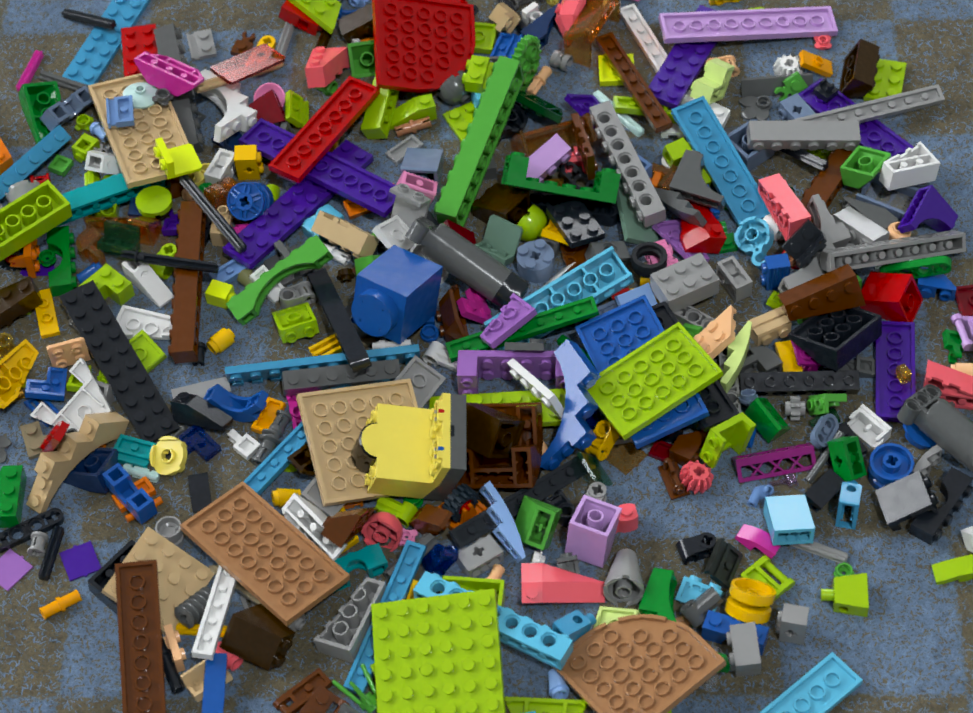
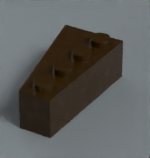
(18, 300)

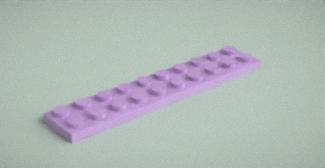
(747, 24)

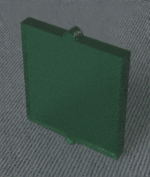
(594, 468)

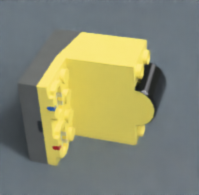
(414, 449)

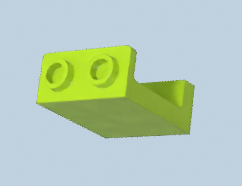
(732, 433)

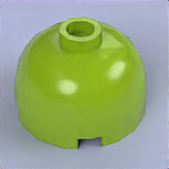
(533, 224)

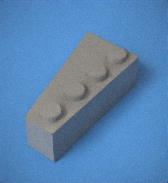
(347, 630)

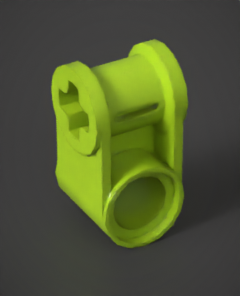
(165, 272)

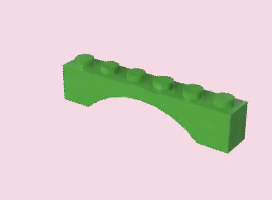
(248, 303)

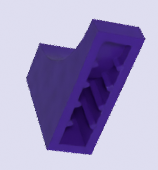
(930, 209)

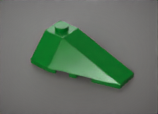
(35, 100)

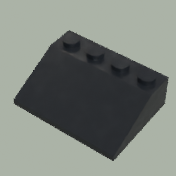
(837, 336)

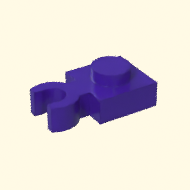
(170, 224)

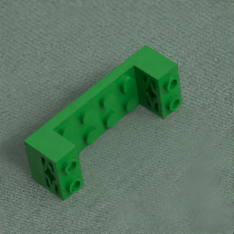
(604, 188)

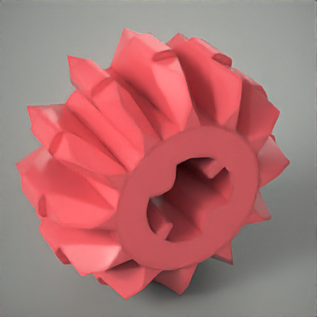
(696, 477)

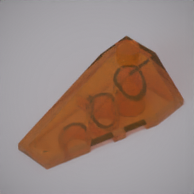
(149, 227)

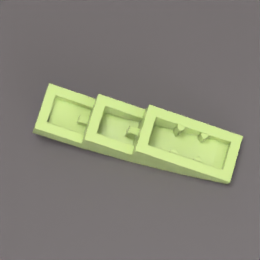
(736, 357)

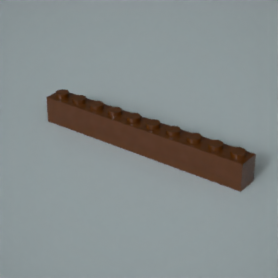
(187, 284)

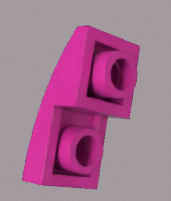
(755, 537)

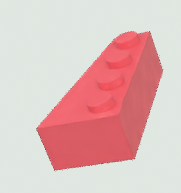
(782, 204)

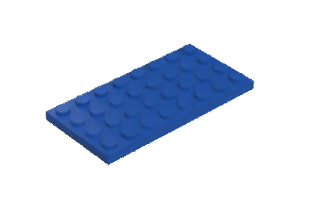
(620, 333)

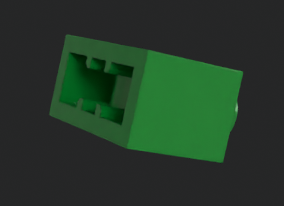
(847, 457)

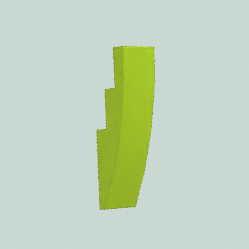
(954, 569)

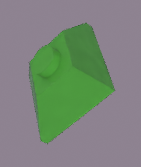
(862, 166)

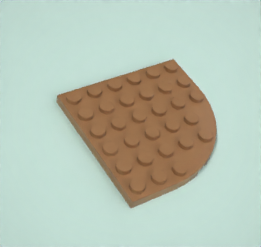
(639, 665)

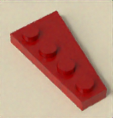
(54, 437)

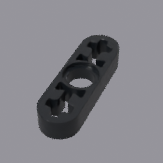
(575, 170)

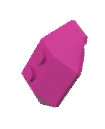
(168, 73)

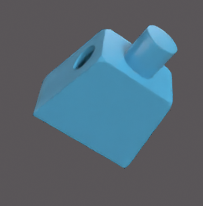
(850, 496)
(574, 625)

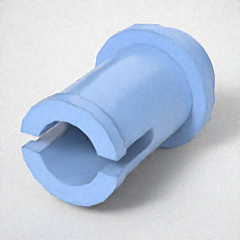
(97, 129)

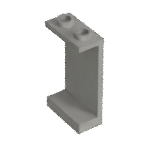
(408, 205)

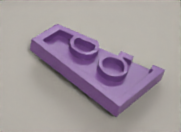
(670, 231)
(508, 322)

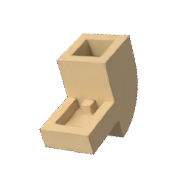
(504, 18)

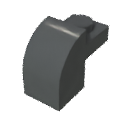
(763, 360)

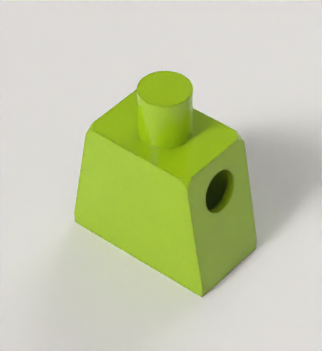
(848, 594)

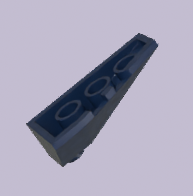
(89, 471)

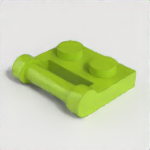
(755, 572)

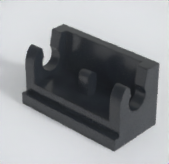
(823, 490)

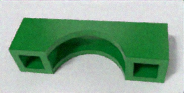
(62, 278)

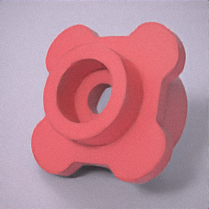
(822, 45)

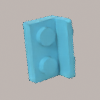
(692, 588)

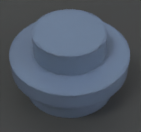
(747, 396)

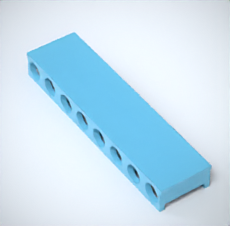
(596, 277)

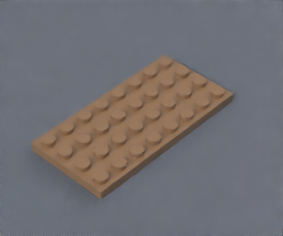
(265, 553)

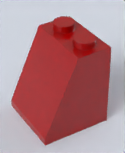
(892, 296)

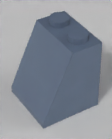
(424, 163)

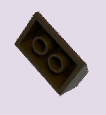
(859, 70)

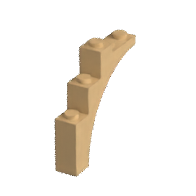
(74, 446)

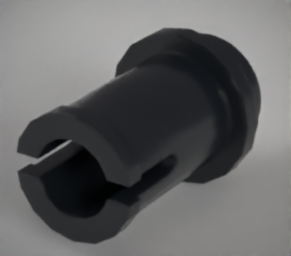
(201, 354)

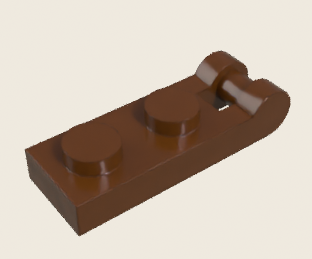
(302, 692)

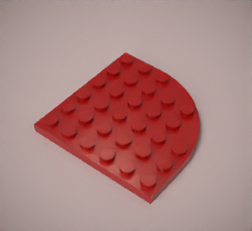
(421, 42)

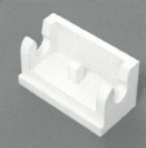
(869, 426)

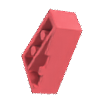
(325, 64)

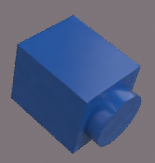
(396, 294)

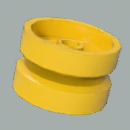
(750, 600)

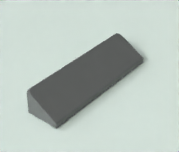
(765, 85)

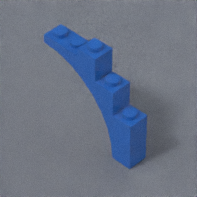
(579, 405)

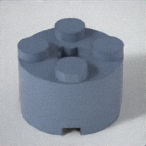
(535, 261)

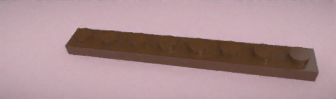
(634, 82)

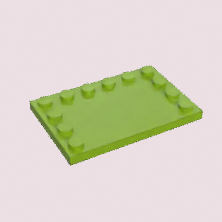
(653, 380)

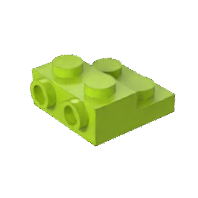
(478, 71)
(295, 322)

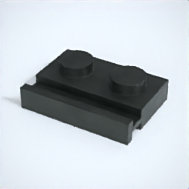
(723, 563)

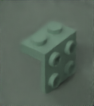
(501, 239)

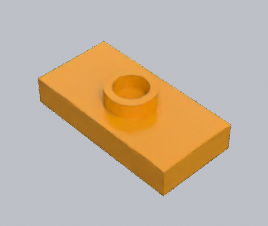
(815, 63)
(267, 415)

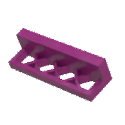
(771, 455)

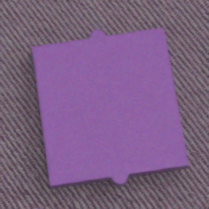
(12, 569)

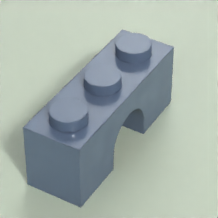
(68, 109)

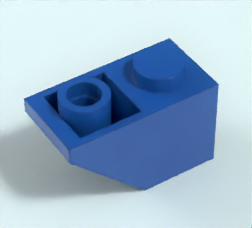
(928, 286)

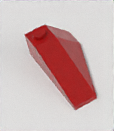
(702, 239)

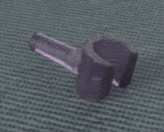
(789, 479)

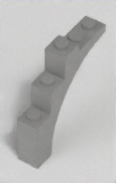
(836, 235)

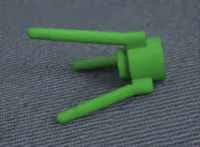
(368, 701)

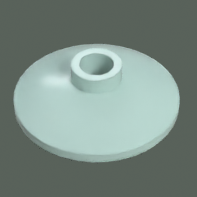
(141, 93)

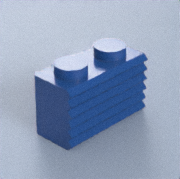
(774, 270)

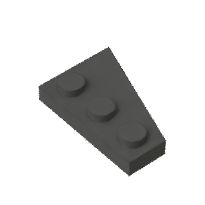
(533, 345)

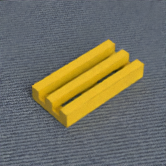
(320, 347)

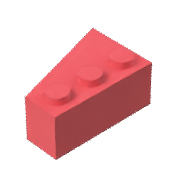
(953, 384)

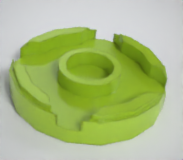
(154, 201)

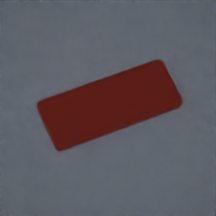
(247, 64)

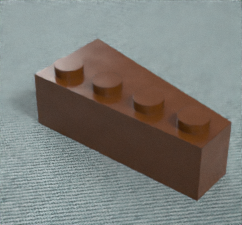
(823, 295)

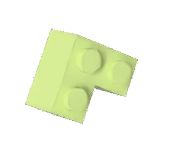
(714, 82)

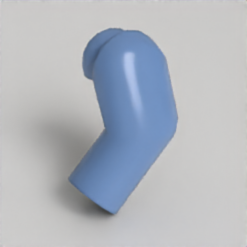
(759, 493)

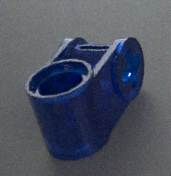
(440, 559)

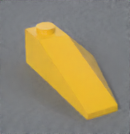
(14, 370)

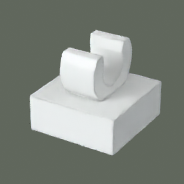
(530, 13)

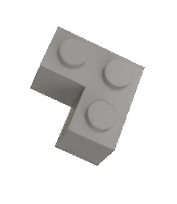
(746, 654)

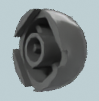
(454, 91)

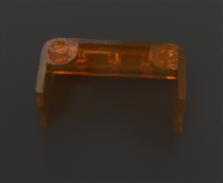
(587, 26)
(532, 140)

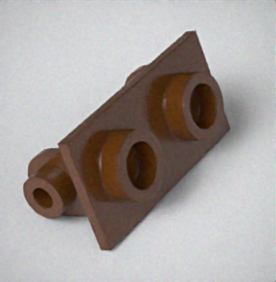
(670, 475)

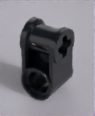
(560, 501)
(695, 547)

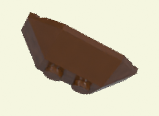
(452, 322)

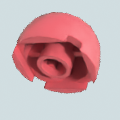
(381, 527)

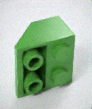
(537, 522)

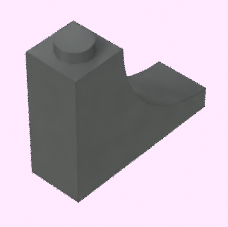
(690, 183)

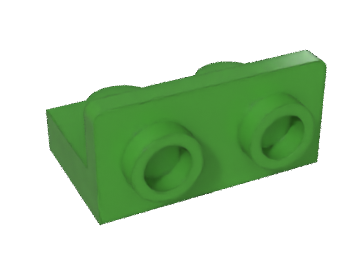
(820, 403)

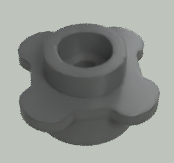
(162, 96)

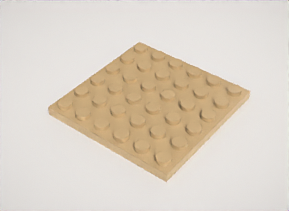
(333, 424)

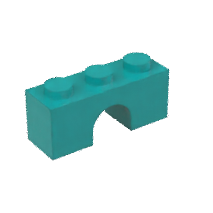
(369, 559)

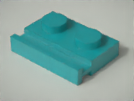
(133, 451)

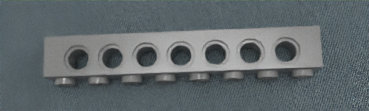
(627, 163)
(894, 250)

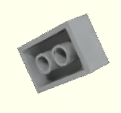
(685, 282)

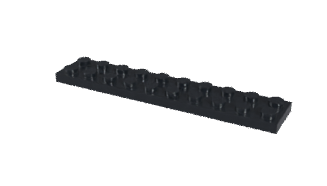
(119, 363)

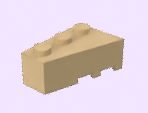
(345, 234)

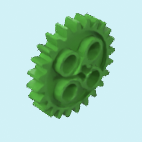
(528, 55)

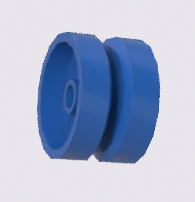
(888, 464)

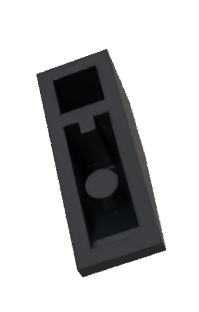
(196, 411)

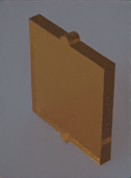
(625, 457)

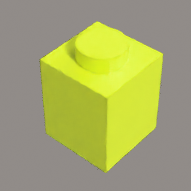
(219, 293)

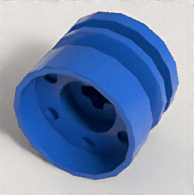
(257, 194)

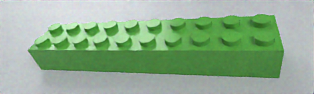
(480, 142)

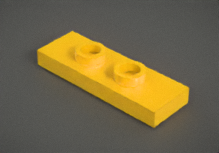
(47, 315)

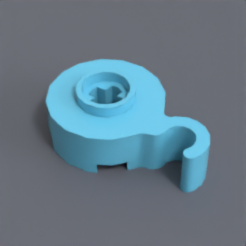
(757, 246)

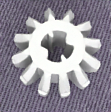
(787, 65)

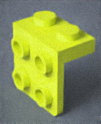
(176, 160)

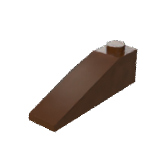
(346, 525)

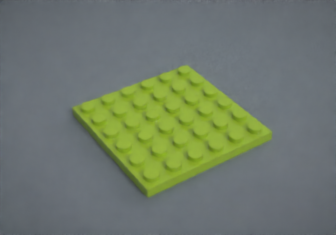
(439, 654)

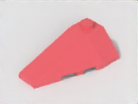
(555, 585)

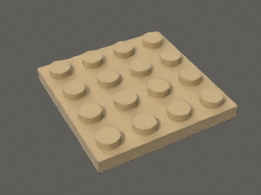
(178, 573)

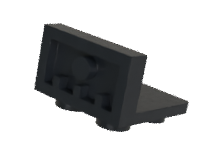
(805, 243)

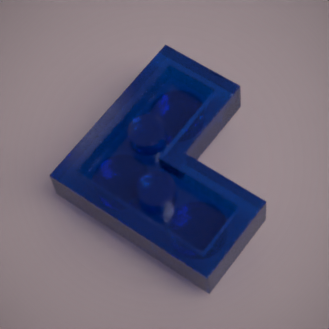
(200, 442)

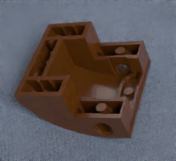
(524, 466)

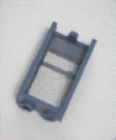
(894, 201)

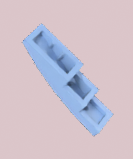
(506, 530)

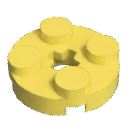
(178, 458)

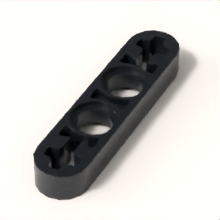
(25, 528)

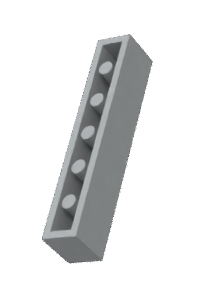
(803, 135)

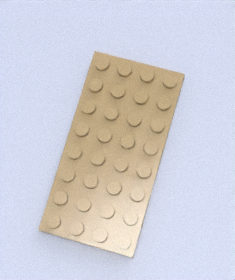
(135, 143)

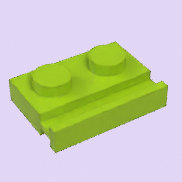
(296, 109)

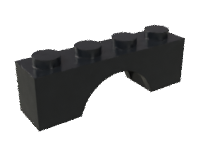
(928, 524)

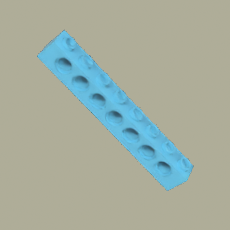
(517, 638)

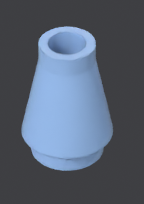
(557, 686)

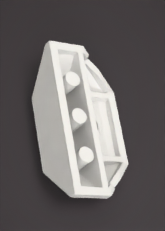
(309, 521)

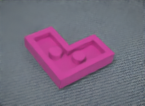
(474, 306)

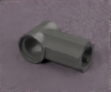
(696, 609)

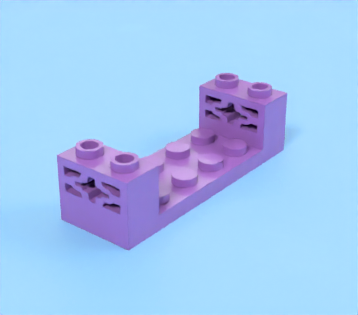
(493, 364)

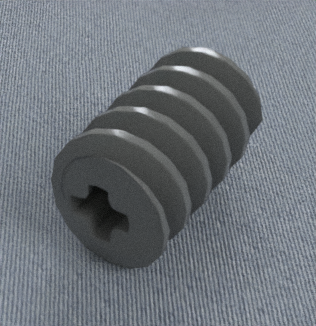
(193, 608)

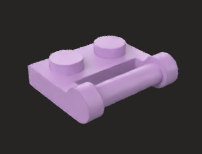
(965, 329)

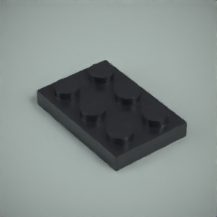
(575, 223)

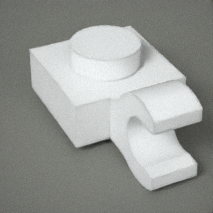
(245, 445)

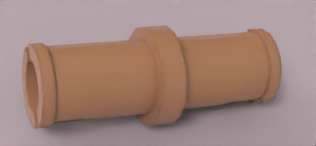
(412, 126)

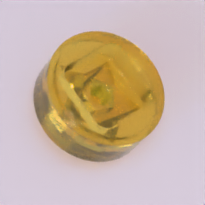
(903, 374)

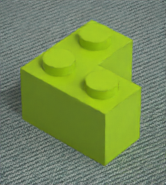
(112, 284)

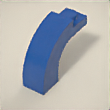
(240, 408)

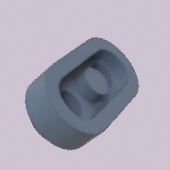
(824, 431)

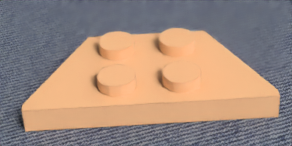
(718, 333)

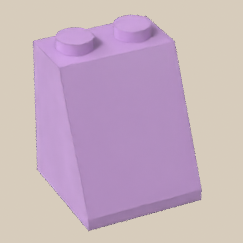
(592, 530)

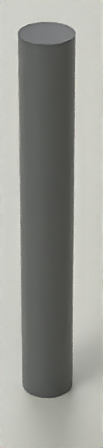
(821, 461)

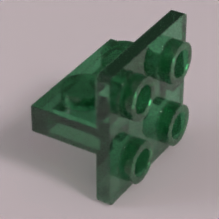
(119, 237)

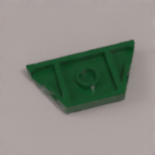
(542, 107)

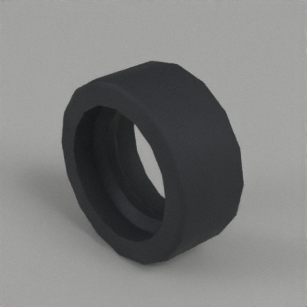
(648, 248)

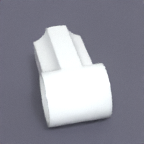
(438, 355)

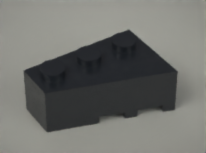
(104, 574)

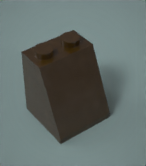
(503, 201)
(491, 431)
(258, 637)

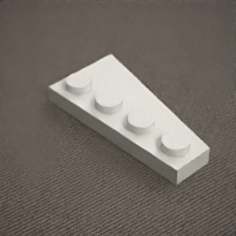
(133, 320)
(536, 387)

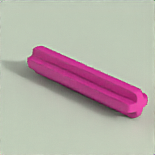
(30, 69)

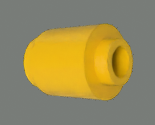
(221, 341)

